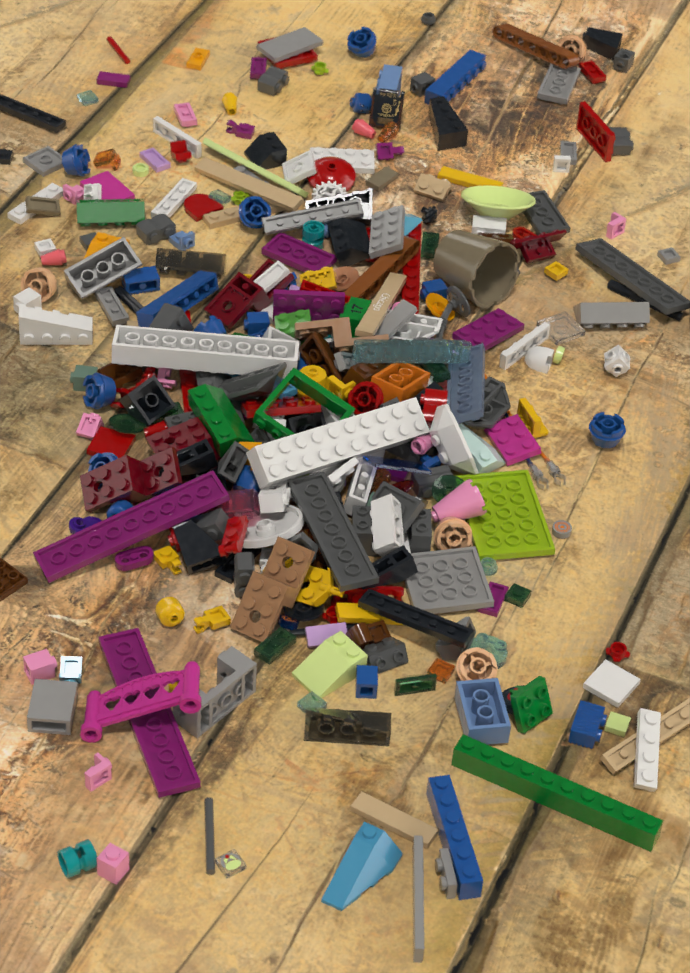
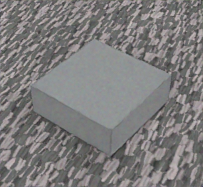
(668, 256)

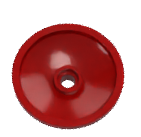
(333, 170)

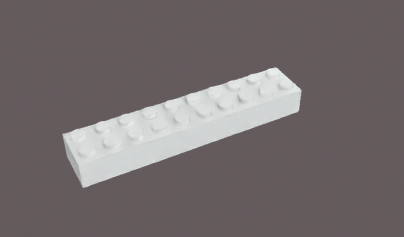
(200, 350)
(337, 442)

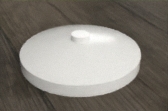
(265, 529)

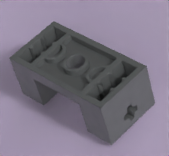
(418, 534)

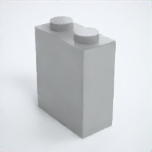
(52, 707)

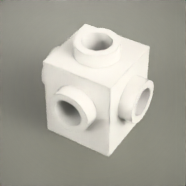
(617, 361)

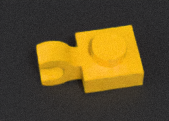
(168, 558)
(214, 617)

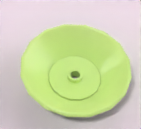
(498, 200)

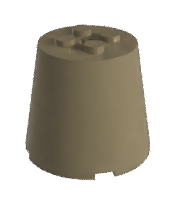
(477, 266)

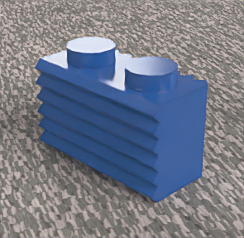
(141, 280)
(587, 724)

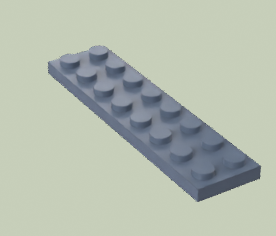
(467, 386)

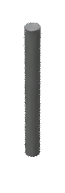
(209, 836)

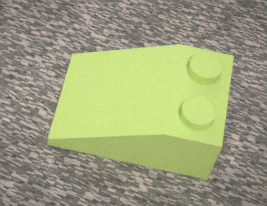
(330, 665)

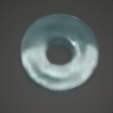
(489, 566)

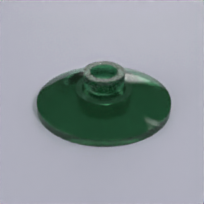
(126, 424)
(444, 485)

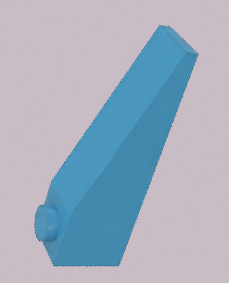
(364, 863)

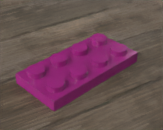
(297, 253)
(320, 303)
(490, 329)

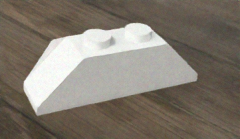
(418, 326)
(450, 442)

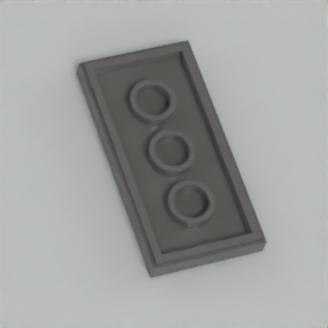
(545, 215)

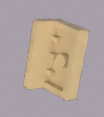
(433, 187)

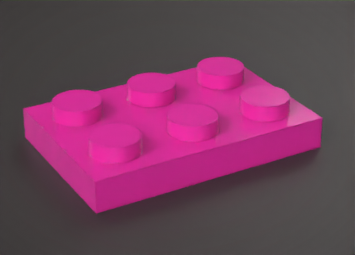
(513, 440)

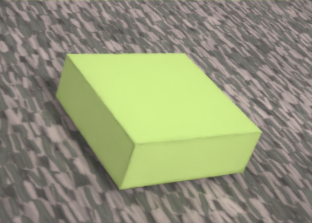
(617, 724)

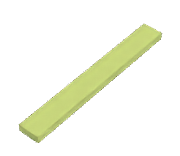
(256, 168)

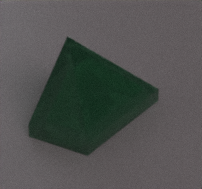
(415, 684)

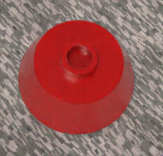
(365, 397)

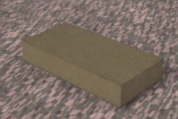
(382, 178)
(42, 206)

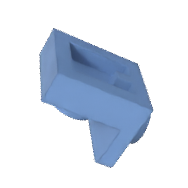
(183, 240)

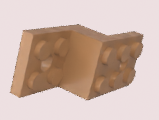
(339, 330)
(272, 589)

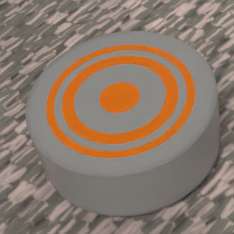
(561, 529)

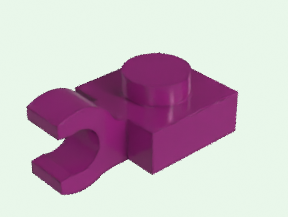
(242, 130)
(386, 151)

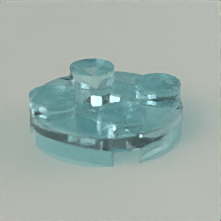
(492, 645)

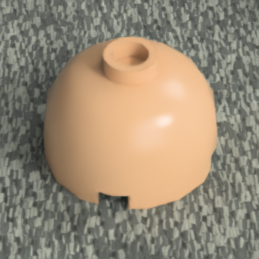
(41, 281)

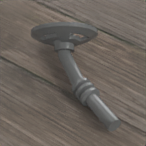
(455, 303)

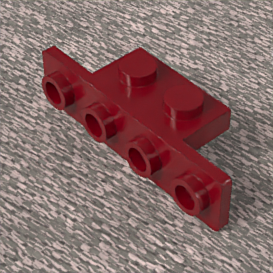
(538, 247)

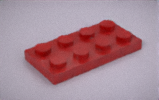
(595, 131)
(286, 406)

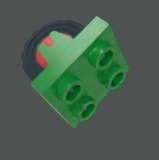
(528, 703)

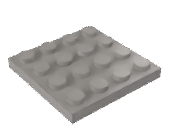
(449, 581)

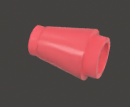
(362, 128)
(54, 258)

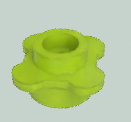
(320, 68)
(238, 197)

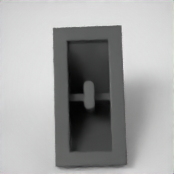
(233, 462)

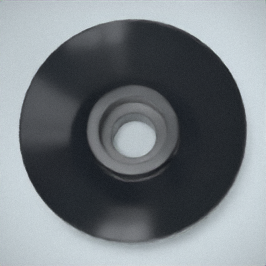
(303, 612)

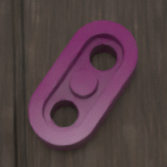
(134, 558)

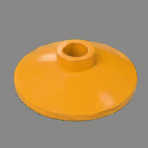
(437, 304)

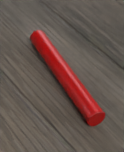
(119, 51)

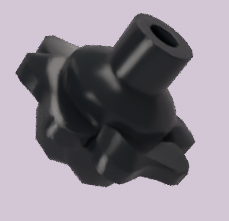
(429, 214)

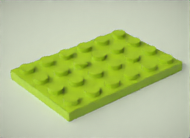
(513, 518)

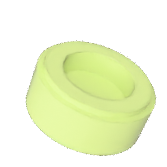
(140, 169)
(558, 355)

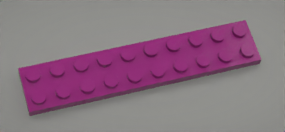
(131, 526)
(155, 732)

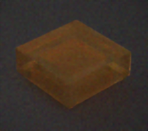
(442, 669)

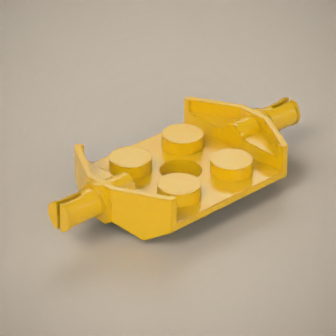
(320, 586)

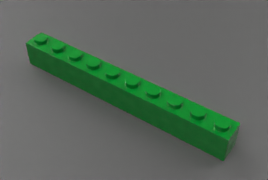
(557, 793)

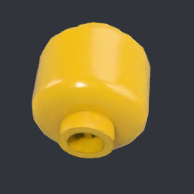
(168, 610)

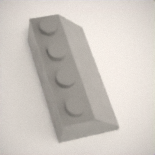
(102, 268)
(612, 314)

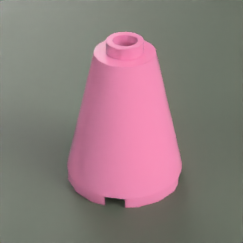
(462, 503)

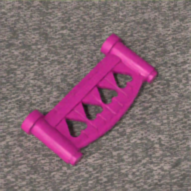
(185, 695)

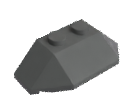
(254, 384)
(495, 404)

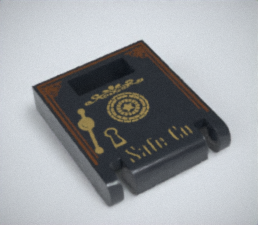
(386, 105)

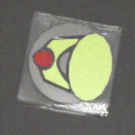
(230, 863)

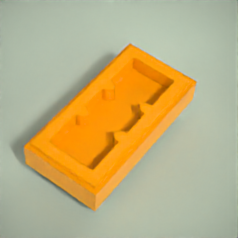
(198, 59)

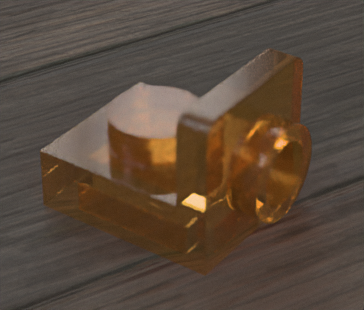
(107, 157)

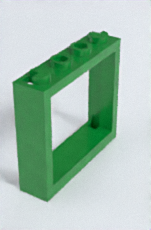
(309, 388)

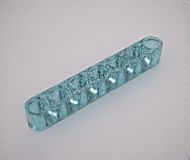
(411, 351)

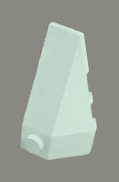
(484, 455)

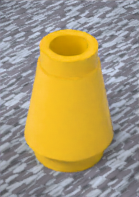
(230, 103)

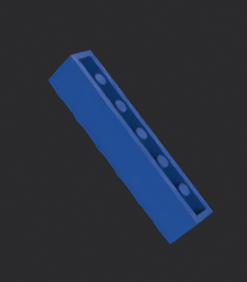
(457, 76)
(183, 295)
(454, 836)

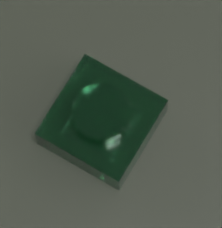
(517, 595)

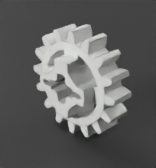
(327, 190)

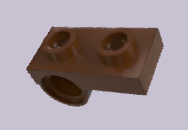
(365, 634)

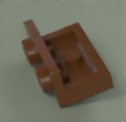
(121, 373)

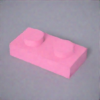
(185, 114)

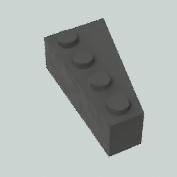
(170, 318)

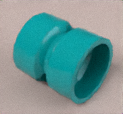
(313, 233)
(78, 858)

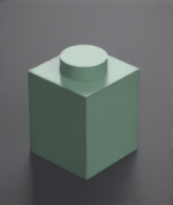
(78, 376)

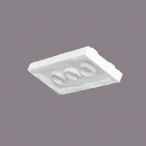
(360, 159)

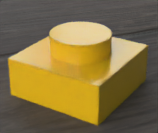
(556, 270)

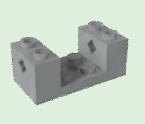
(234, 685)

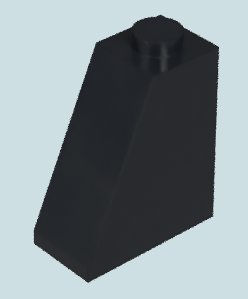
(603, 42)
(197, 547)

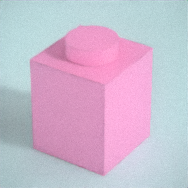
(39, 665)
(113, 863)

